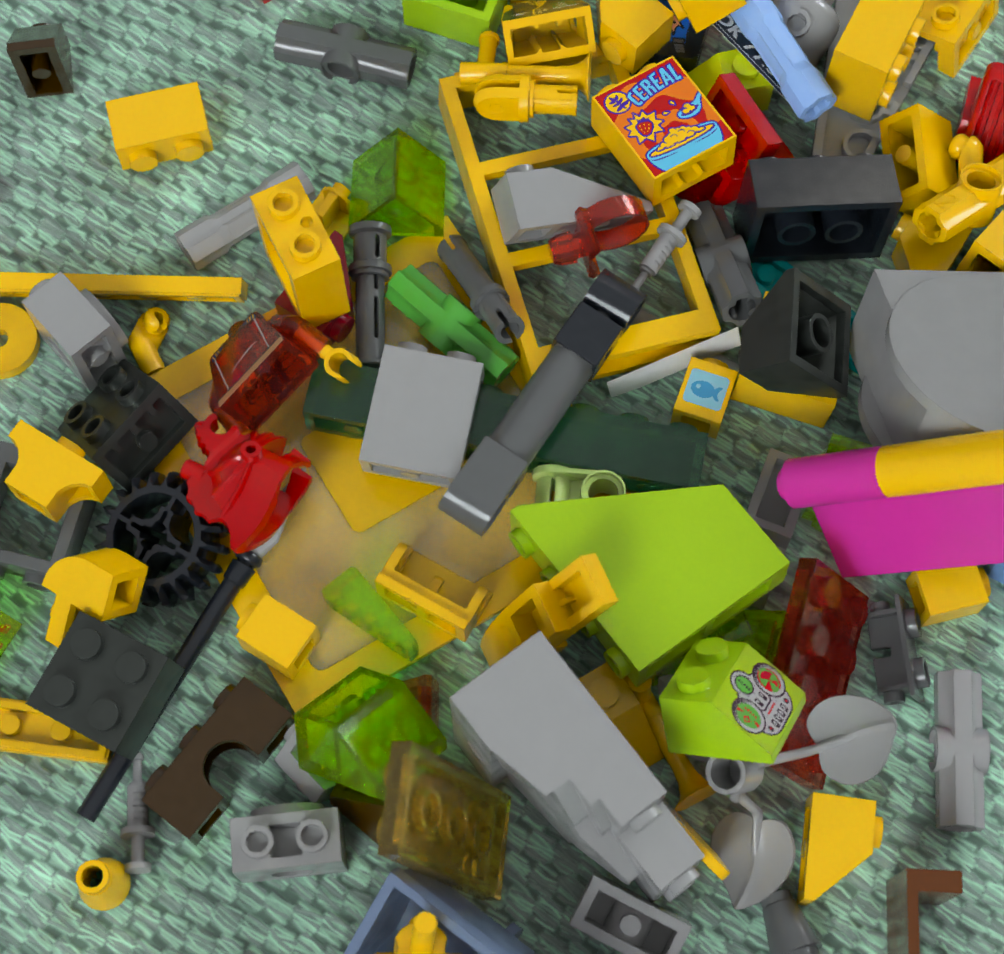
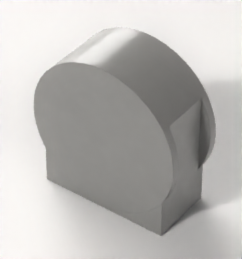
(929, 354)

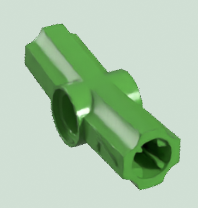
(449, 323)

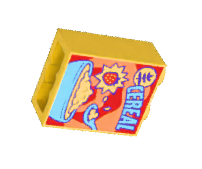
(662, 130)

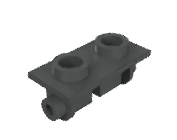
(896, 631)

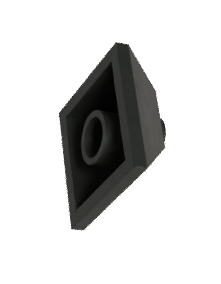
(798, 339)

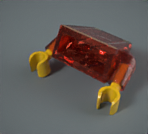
(265, 365)

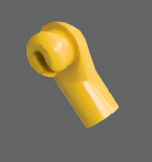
(147, 339)

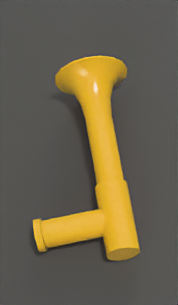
(574, 74)
(691, 784)

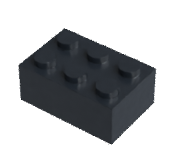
(817, 207)

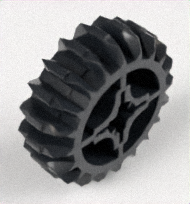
(173, 521)

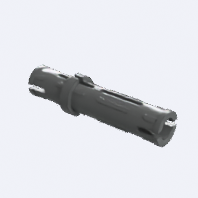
(487, 298)

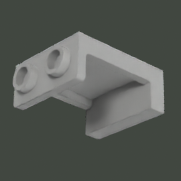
(421, 414)

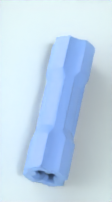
(798, 78)

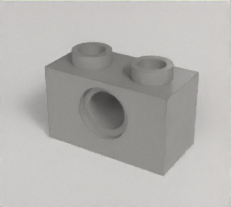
(627, 919)

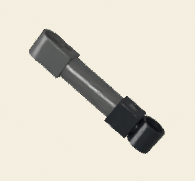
(574, 358)

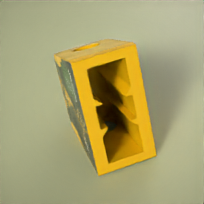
(547, 31)

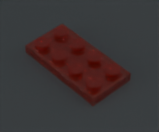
(817, 652)

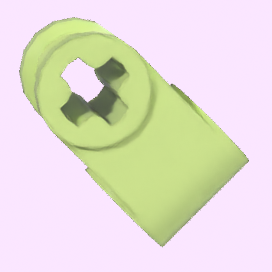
(574, 483)

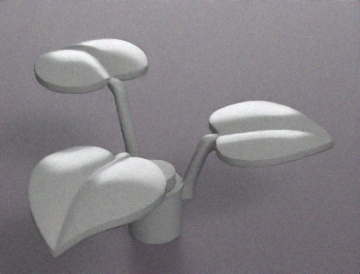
(852, 746)

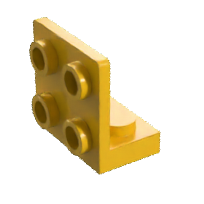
(956, 29)

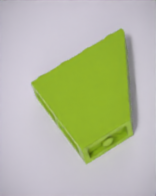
(672, 557)

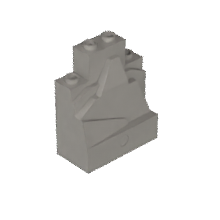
(565, 755)

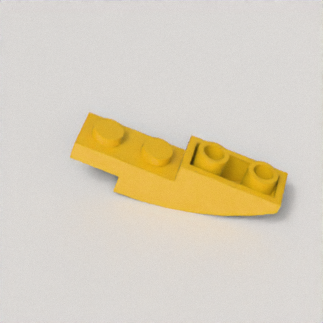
(553, 607)

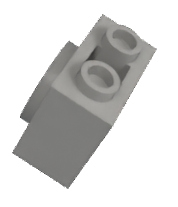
(76, 328)
(288, 842)

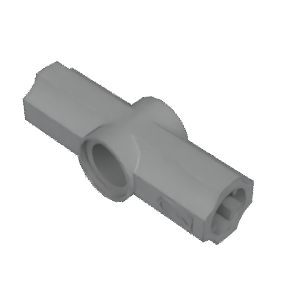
(959, 751)

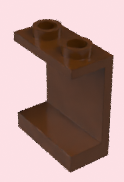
(903, 897)

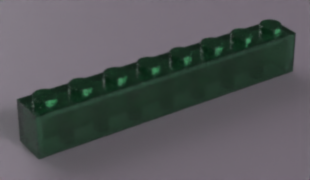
(637, 450)

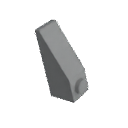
(544, 202)

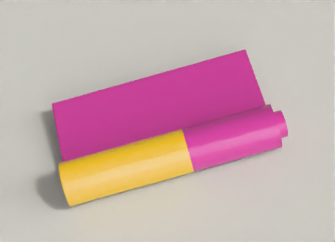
(905, 503)

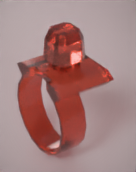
(587, 243)

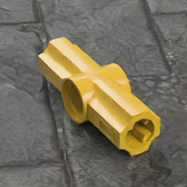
(964, 204)

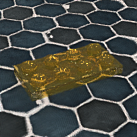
(443, 822)

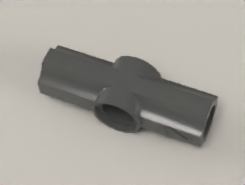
(345, 53)
(724, 263)

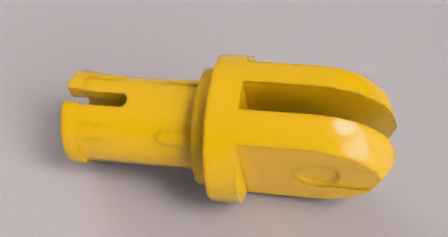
(519, 98)

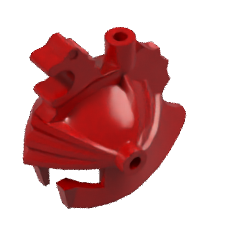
(244, 482)

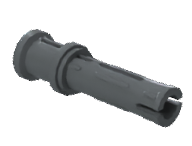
(370, 274)

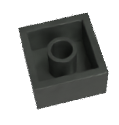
(105, 685)

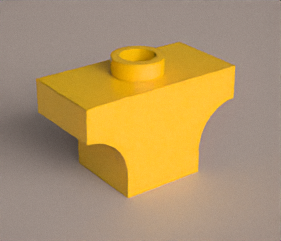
(53, 473)

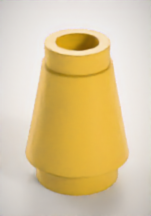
(110, 891)

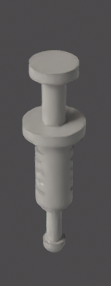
(670, 237)
(137, 822)

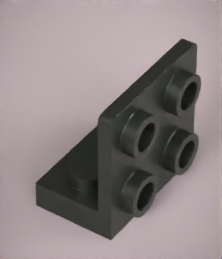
(127, 423)

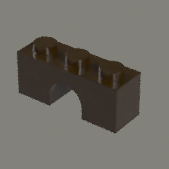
(242, 720)

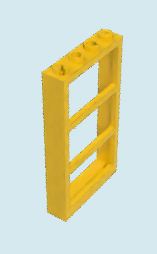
(643, 341)

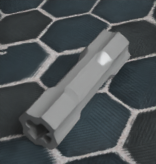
(216, 233)

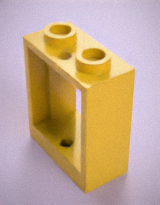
(301, 252)

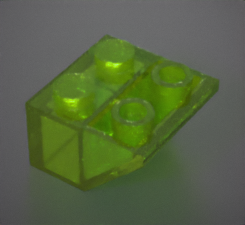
(351, 729)

